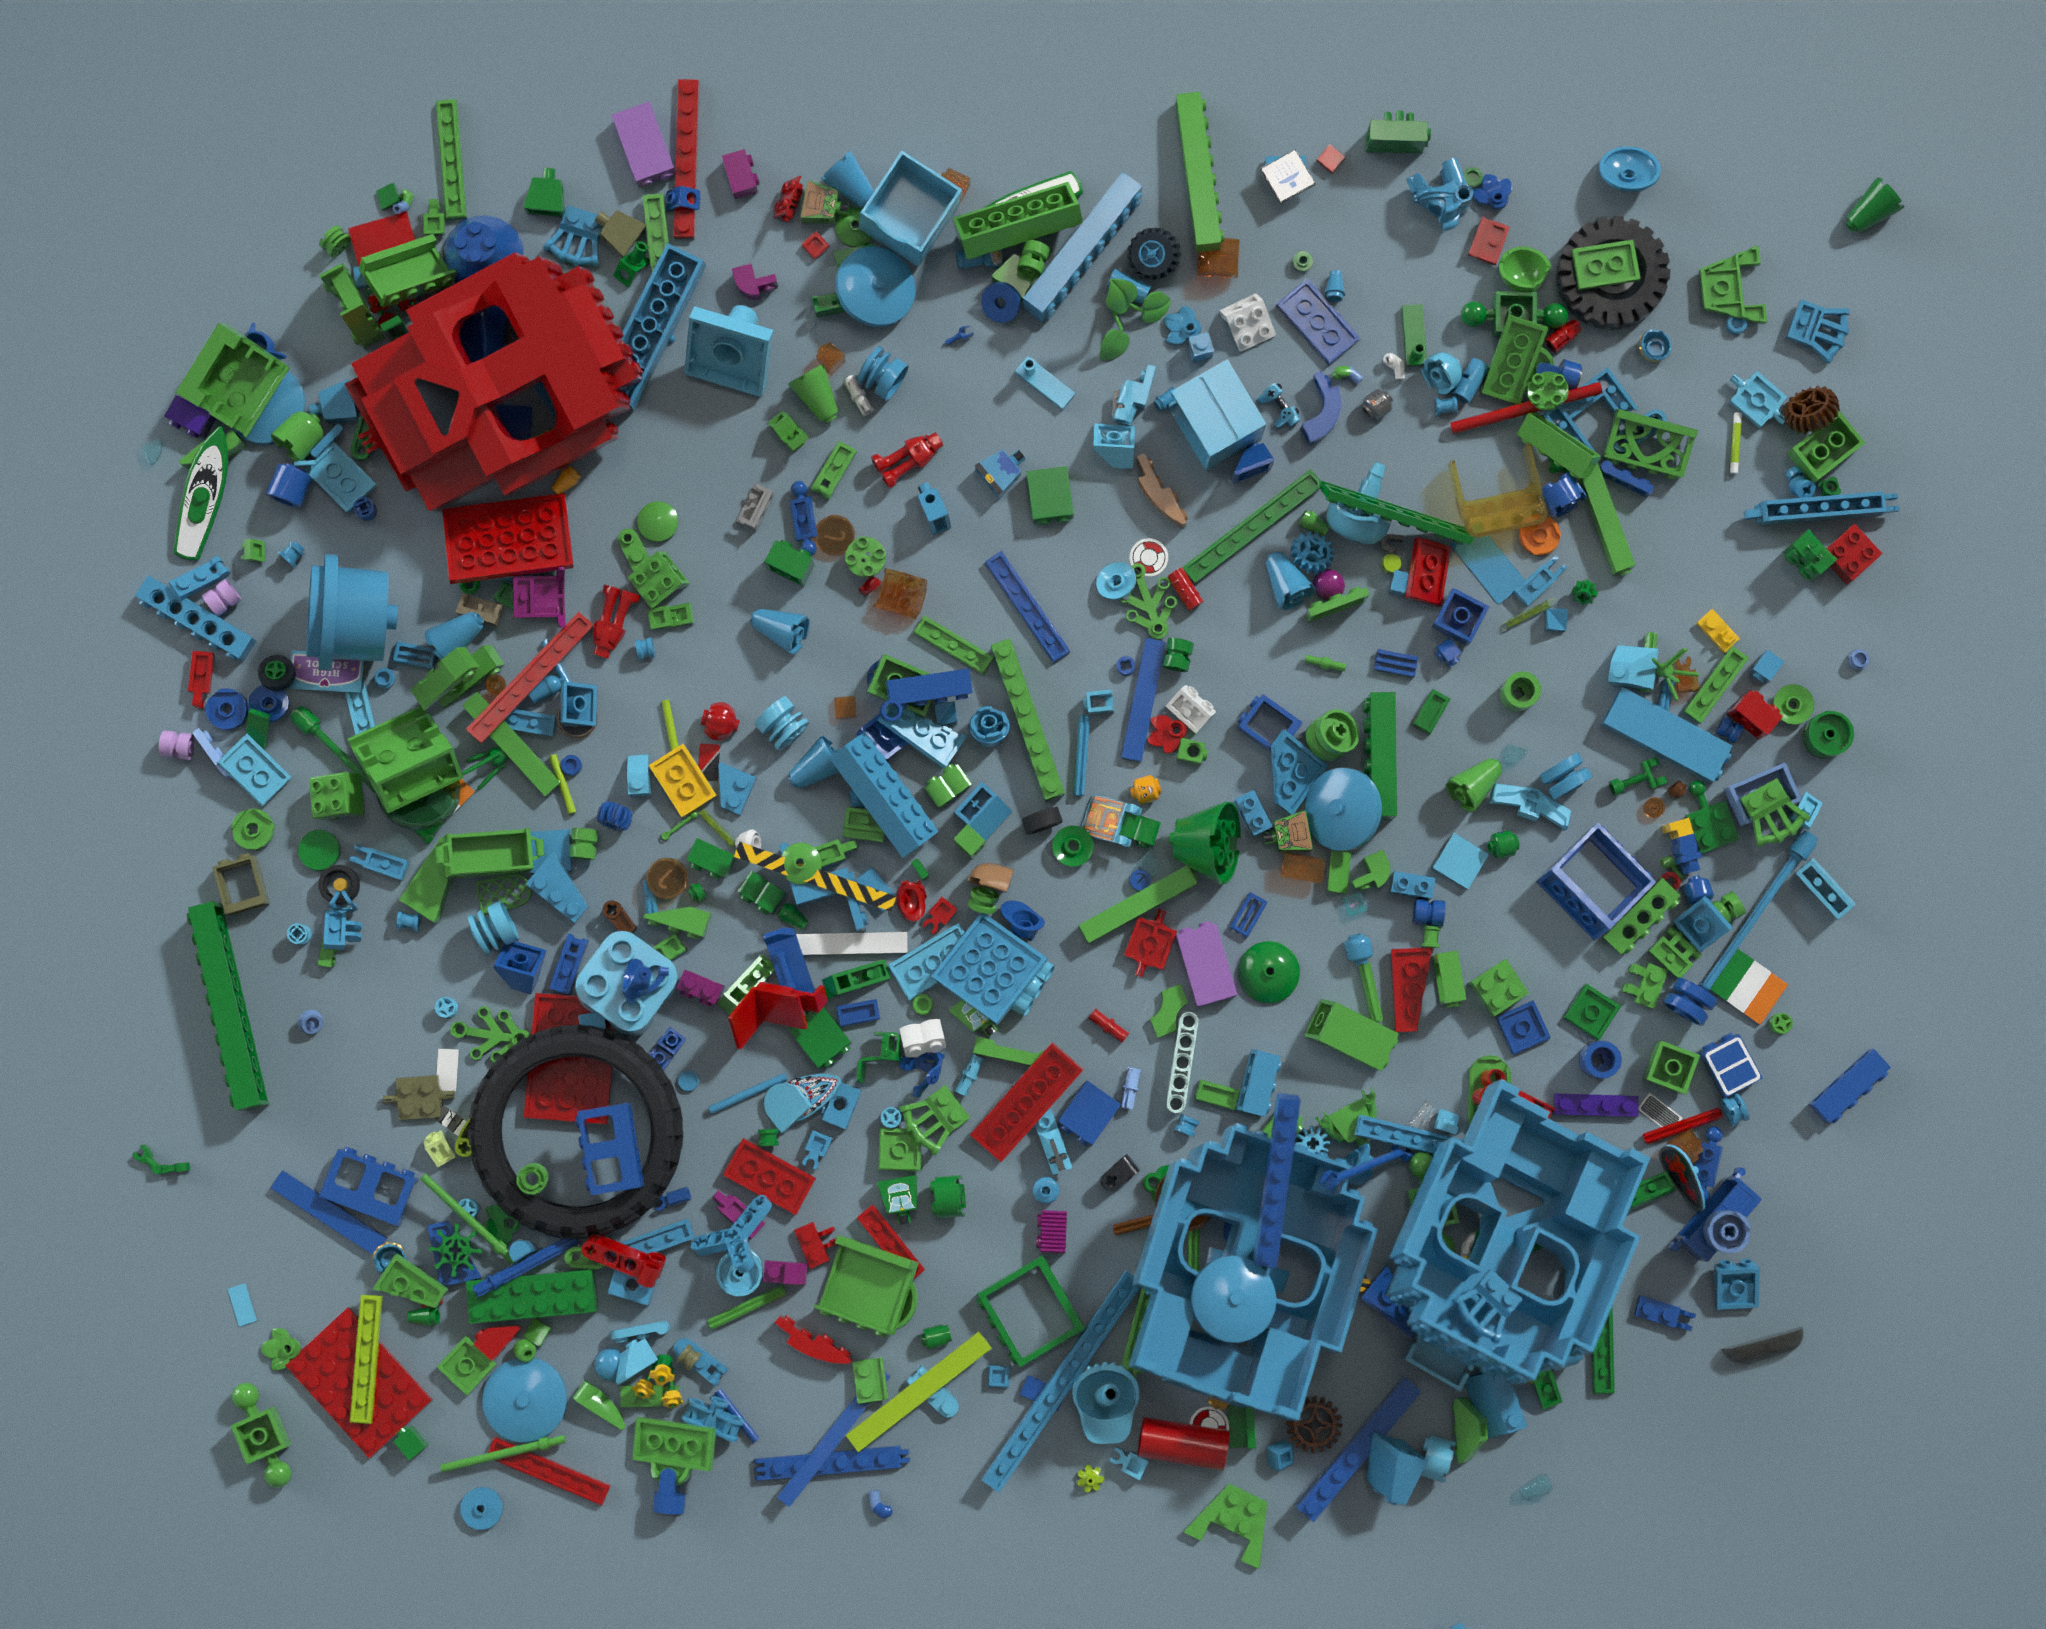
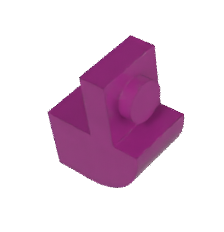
(749, 286)
(785, 1272)

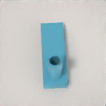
(1045, 383)

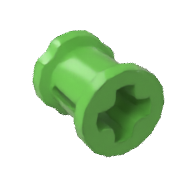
(1431, 936)

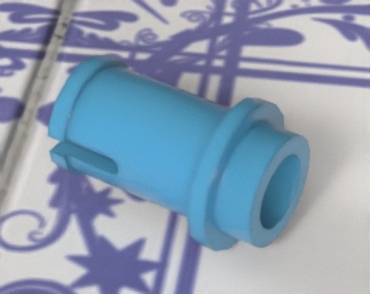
(1163, 401)

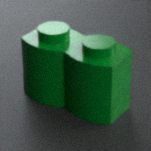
(1140, 829)
(761, 892)

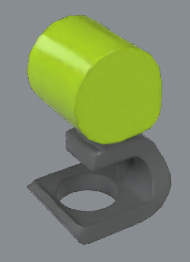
(1390, 561)

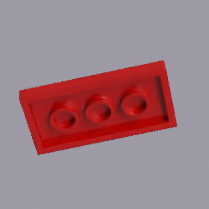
(769, 1176)

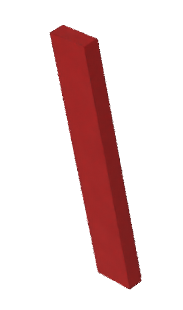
(553, 1473)

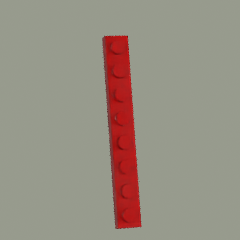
(686, 154)
(529, 678)

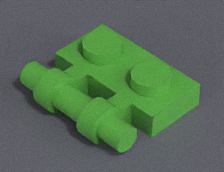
(1670, 956)

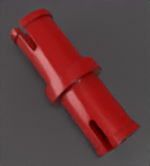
(1108, 1025)

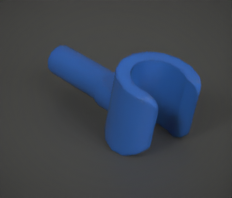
(961, 334)

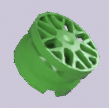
(335, 241)

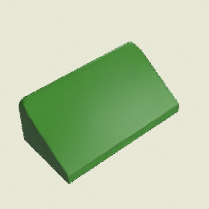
(1338, 872)

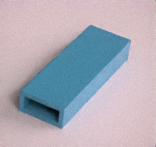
(1667, 736)

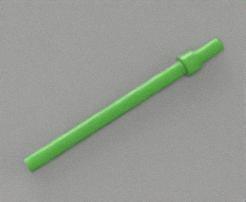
(498, 1246)
(543, 1444)

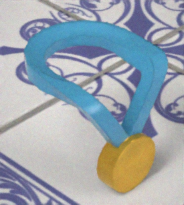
(341, 885)

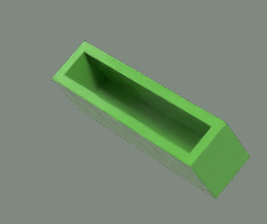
(1558, 445)

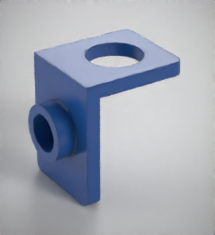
(677, 198)

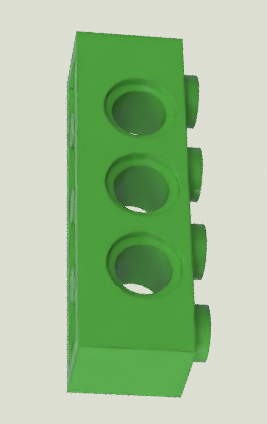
(1644, 904)

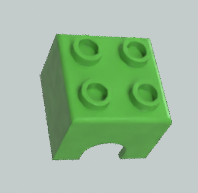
(336, 796)

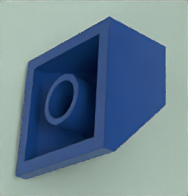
(1254, 461)
(520, 966)

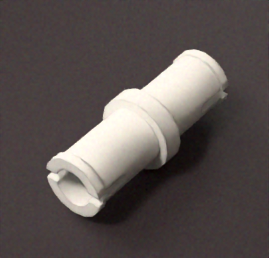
(858, 395)

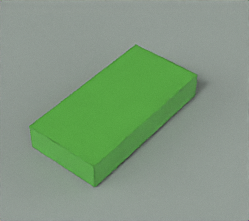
(1217, 1094)

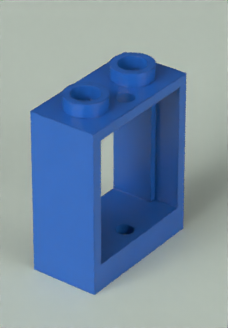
(1255, 704)

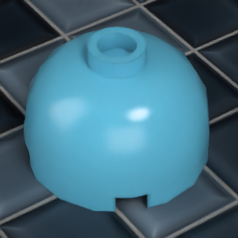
(1442, 372)

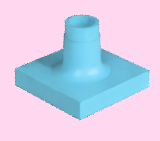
(729, 349)

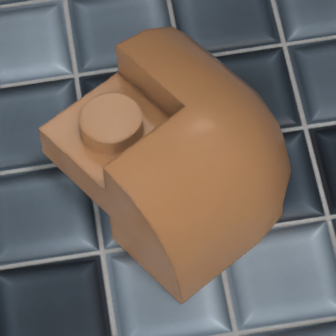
(991, 876)

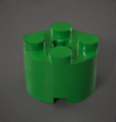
(949, 1196)

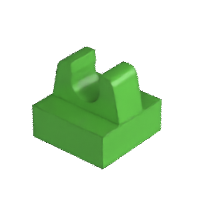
(253, 550)

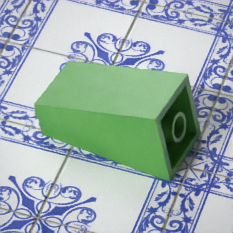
(1352, 1034)

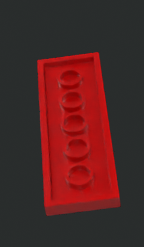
(1026, 1101)

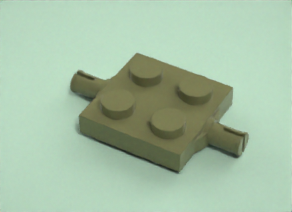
(418, 1097)

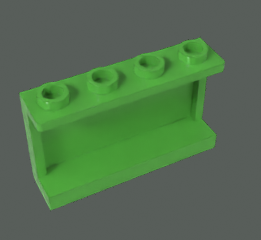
(406, 271)

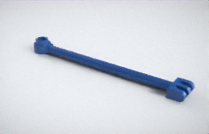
(1334, 1178)

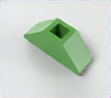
(1469, 1429)

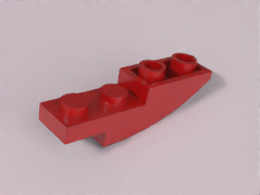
(820, 1348)

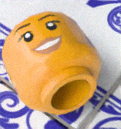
(1146, 789)

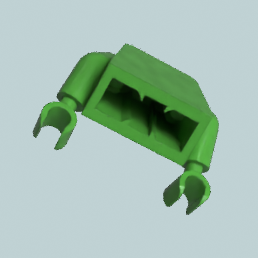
(1343, 1122)

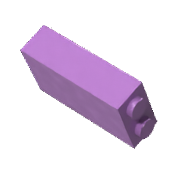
(643, 144)
(1206, 964)

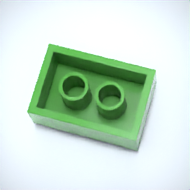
(1826, 448)
(891, 669)

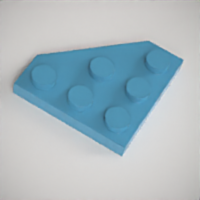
(1293, 771)

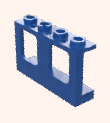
(623, 1147)
(363, 1198)

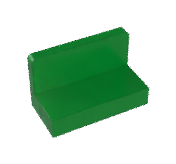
(1241, 1427)

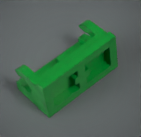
(827, 305)

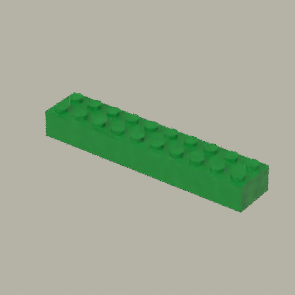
(227, 1006)

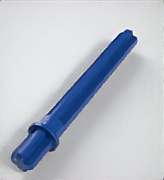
(523, 1266)

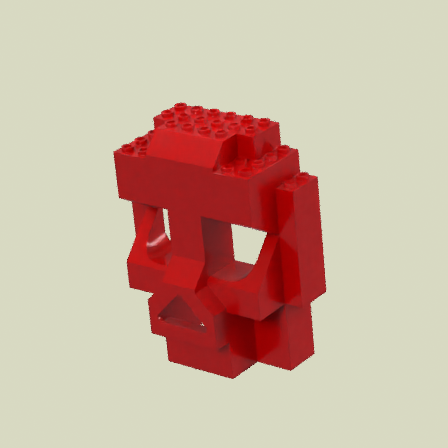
(562, 341)

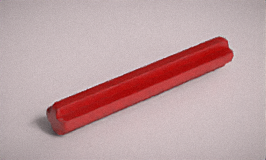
(1683, 1125)

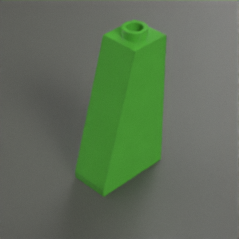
(428, 888)

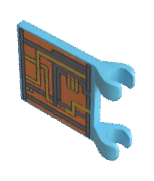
(1106, 818)

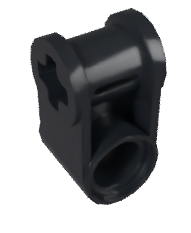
(1122, 1171)

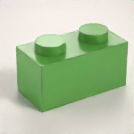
(327, 957)

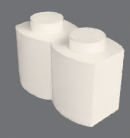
(922, 1038)

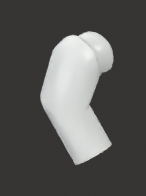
(1396, 364)

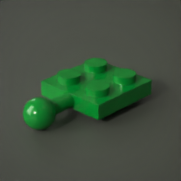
(1712, 823)

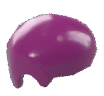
(1328, 584)

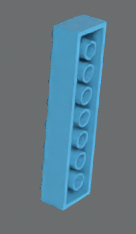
(1083, 247)
(660, 312)

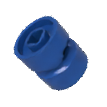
(1428, 912)

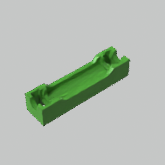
(988, 1048)

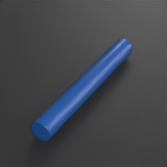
(733, 1410)

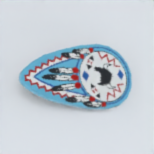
(817, 1089)

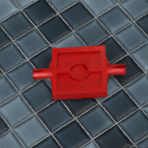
(1150, 943)

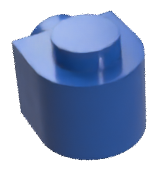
(1448, 652)

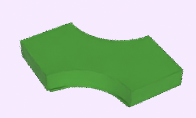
(1165, 1020)

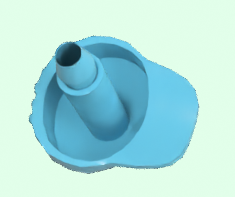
(1356, 524)
(1106, 1402)

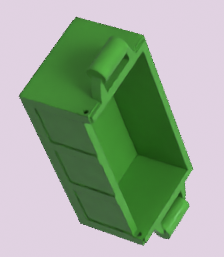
(488, 853)

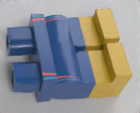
(1684, 845)

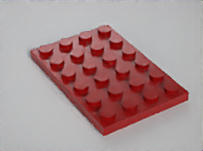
(507, 538)
(568, 1083)
(328, 1373)

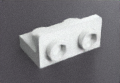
(1191, 708)

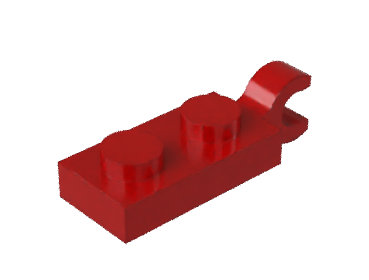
(200, 676)

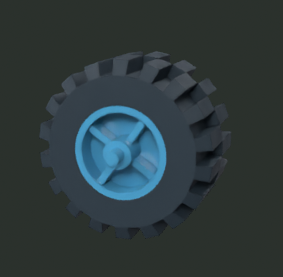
(1153, 253)

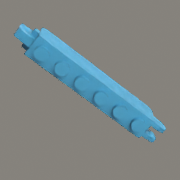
(1821, 508)

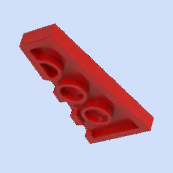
(1408, 982)

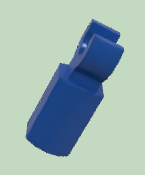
(674, 1198)

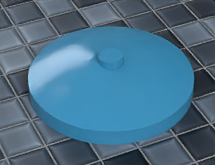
(875, 286)
(286, 401)
(1343, 809)
(1233, 1299)
(525, 1400)

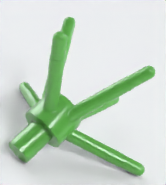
(1666, 670)

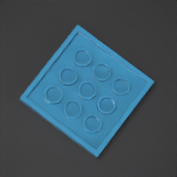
(989, 968)

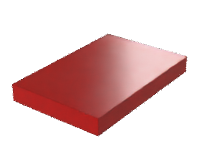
(381, 235)
(1428, 571)

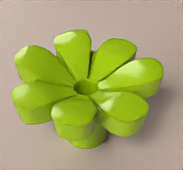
(1090, 1474)

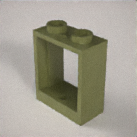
(245, 905)

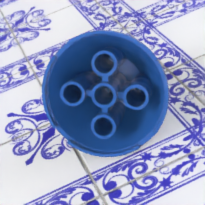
(479, 244)

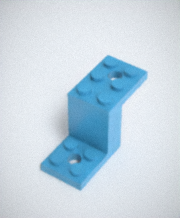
(809, 894)

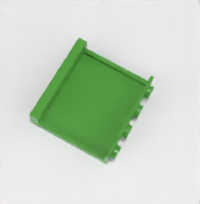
(867, 1286)

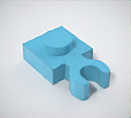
(1132, 1464)

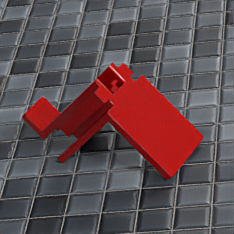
(773, 1005)

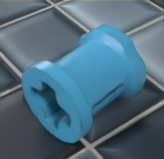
(1446, 405)
(408, 921)

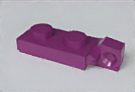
(732, 1209)

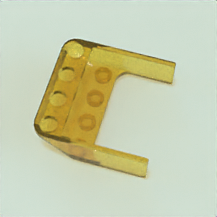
(1502, 511)

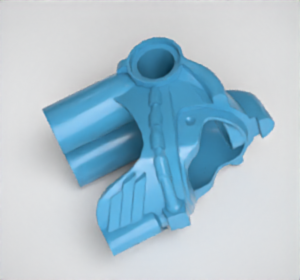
(1445, 201)

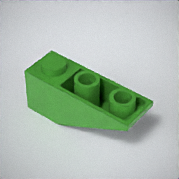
(686, 919)

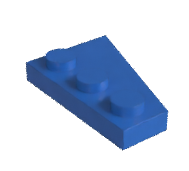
(463, 1272)

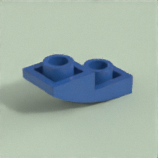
(667, 1047)

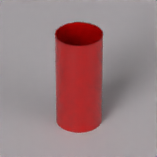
(1183, 1443)

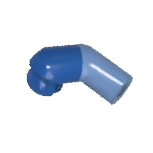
(877, 1507)

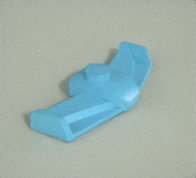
(1531, 803)

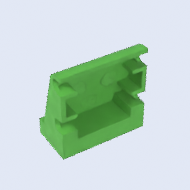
(233, 379)
(406, 758)

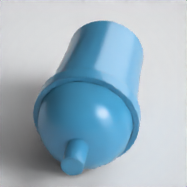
(548, 687)

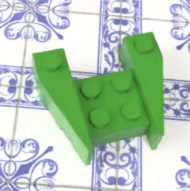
(355, 313)
(457, 675)

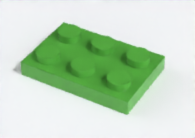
(1606, 265)
(1336, 604)

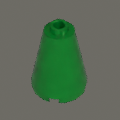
(1873, 207)

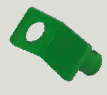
(632, 263)

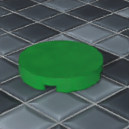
(319, 850)

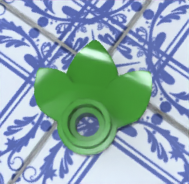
(278, 1348)

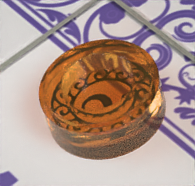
(1654, 807)

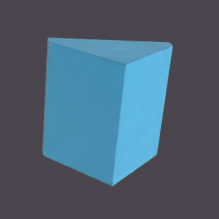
(578, 704)

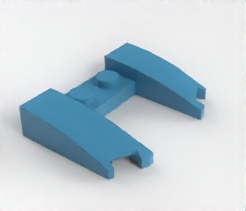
(1613, 396)

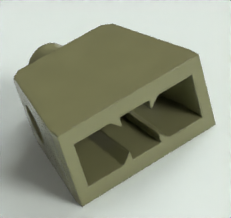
(620, 231)

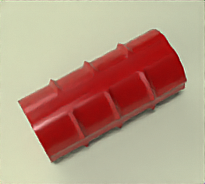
(1185, 589)

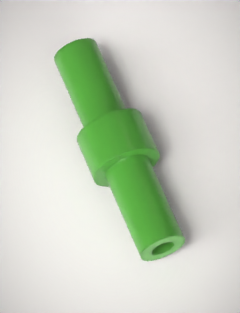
(1325, 663)

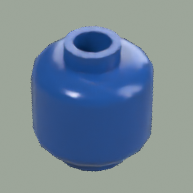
(1697, 889)

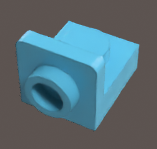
(1446, 1122)

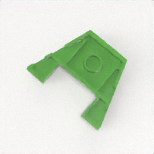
(1723, 287)
(1239, 1513)

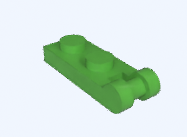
(834, 469)

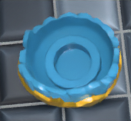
(1655, 345)
(384, 1255)

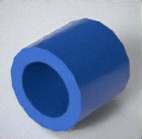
(289, 485)
(1609, 1055)

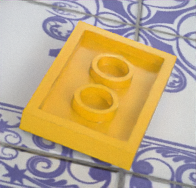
(682, 780)

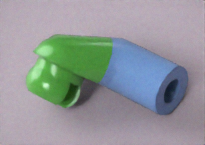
(404, 205)
(1347, 371)

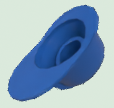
(1022, 919)

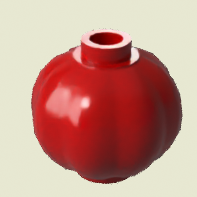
(719, 721)

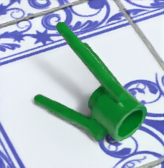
(495, 756)

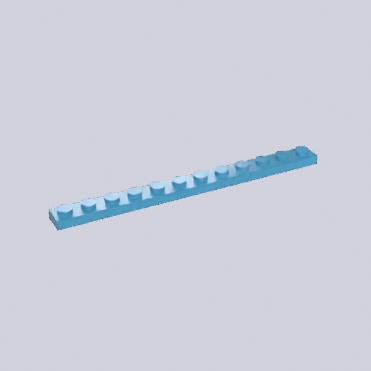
(1060, 1382)

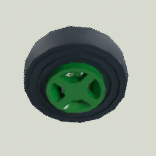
(271, 667)

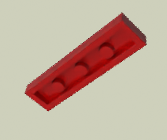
(886, 1236)

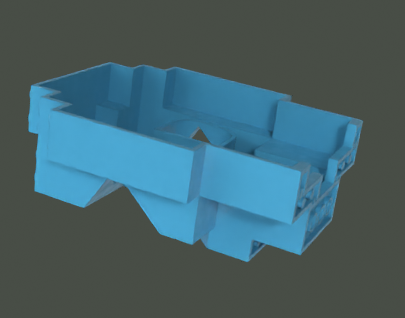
(1228, 1185)
(1584, 1203)

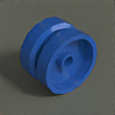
(1690, 1001)

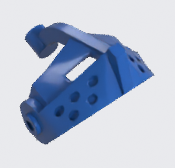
(637, 979)
(932, 1069)

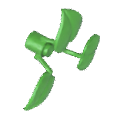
(1119, 297)

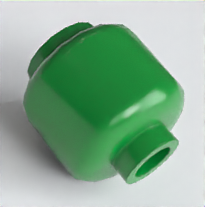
(1503, 844)

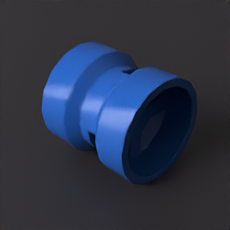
(365, 512)
(1729, 729)

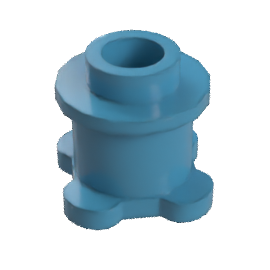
(292, 552)

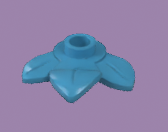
(1179, 325)

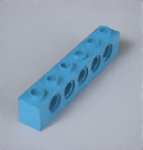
(152, 589)

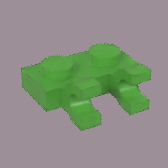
(1650, 985)

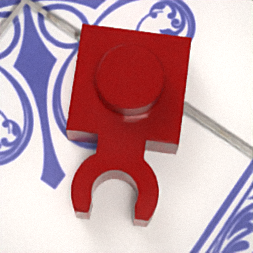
(941, 912)

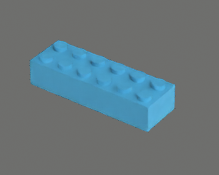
(883, 794)

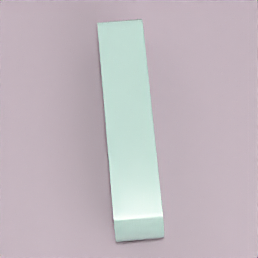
(1179, 1051)

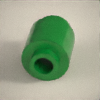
(935, 1336)

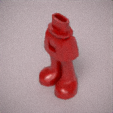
(919, 449)
(608, 634)

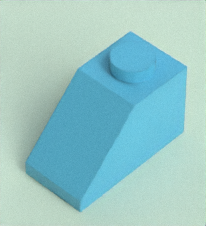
(638, 776)
(634, 1359)

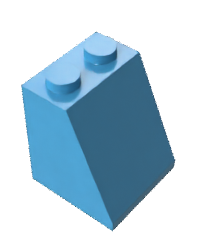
(1394, 1468)

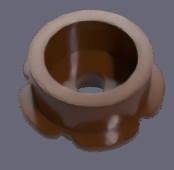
(1677, 790)

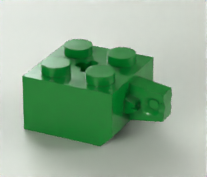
(1809, 556)

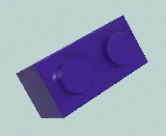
(189, 416)

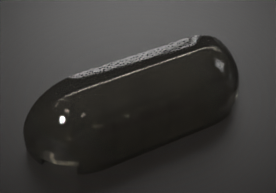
(1765, 1347)

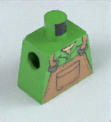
(822, 204)
(1290, 834)

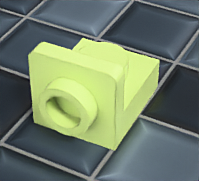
(438, 1148)

